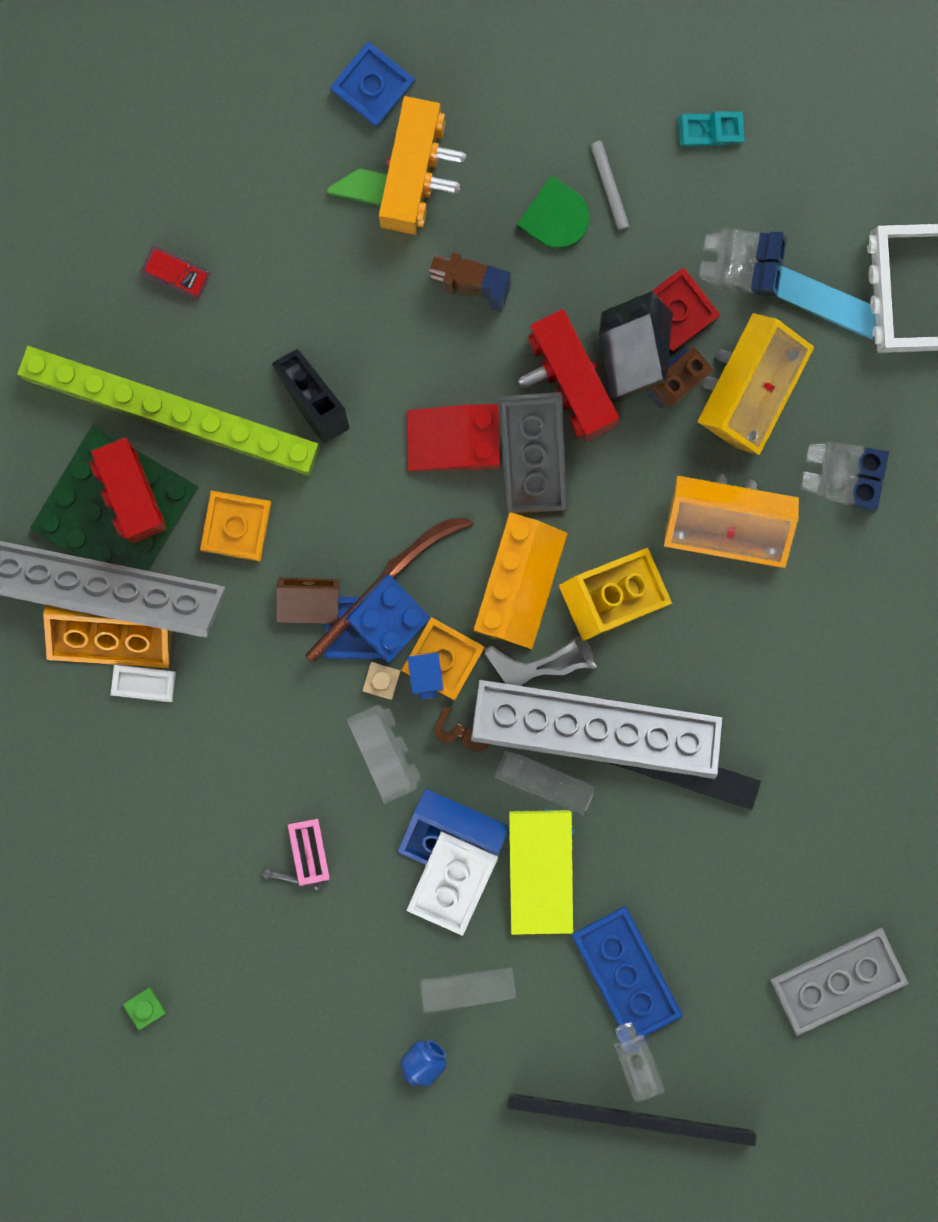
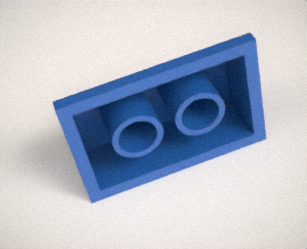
(440, 814)

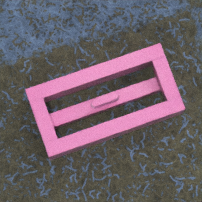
(303, 826)

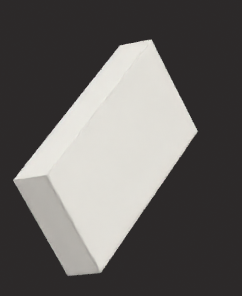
(143, 683)

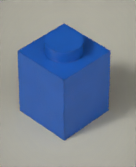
(425, 675)

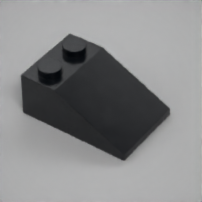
(636, 345)

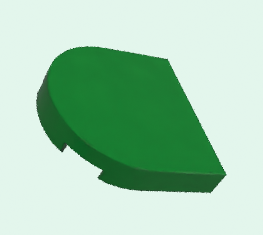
(556, 216)

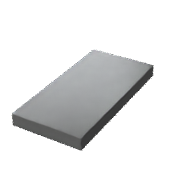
(839, 981)

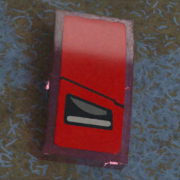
(175, 272)

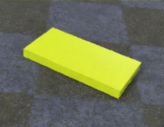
(541, 872)

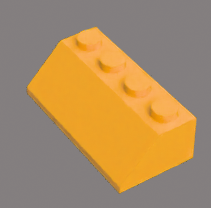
(520, 581)
(104, 640)

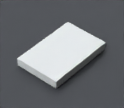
(452, 883)

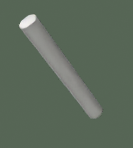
(610, 185)

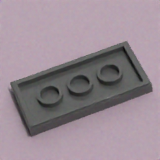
(533, 453)

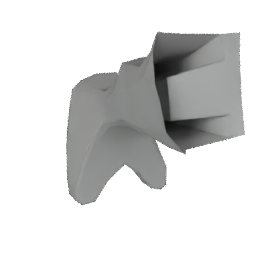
(558, 663)

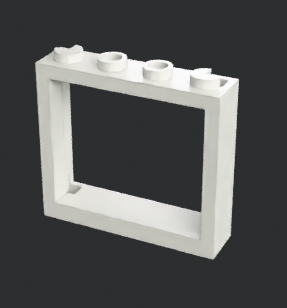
(882, 300)

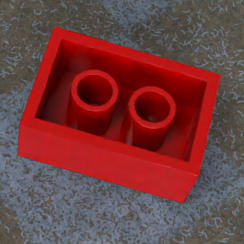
(127, 491)

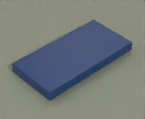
(627, 973)

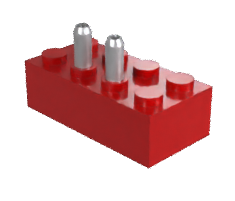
(573, 374)

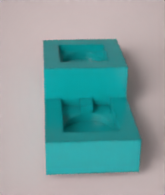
(711, 129)

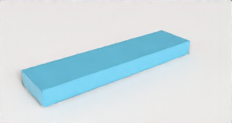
(826, 302)

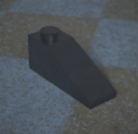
(312, 396)

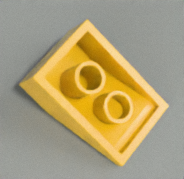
(615, 594)

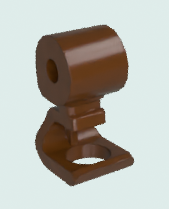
(458, 731)

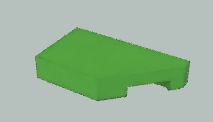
(361, 186)

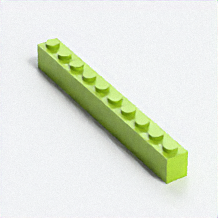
(168, 411)

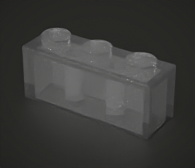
(384, 753)

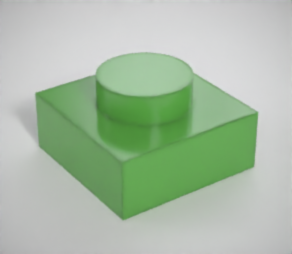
(144, 1008)

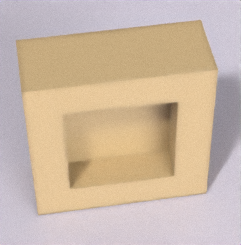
(381, 680)

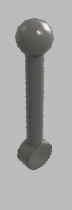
(267, 873)

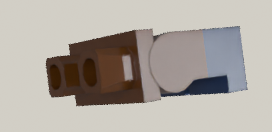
(472, 279)
(683, 374)

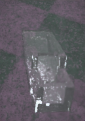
(467, 989)

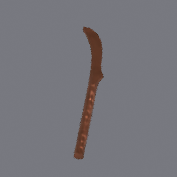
(394, 568)

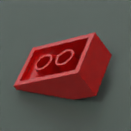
(453, 438)

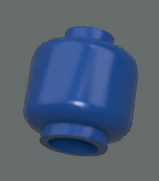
(423, 1063)

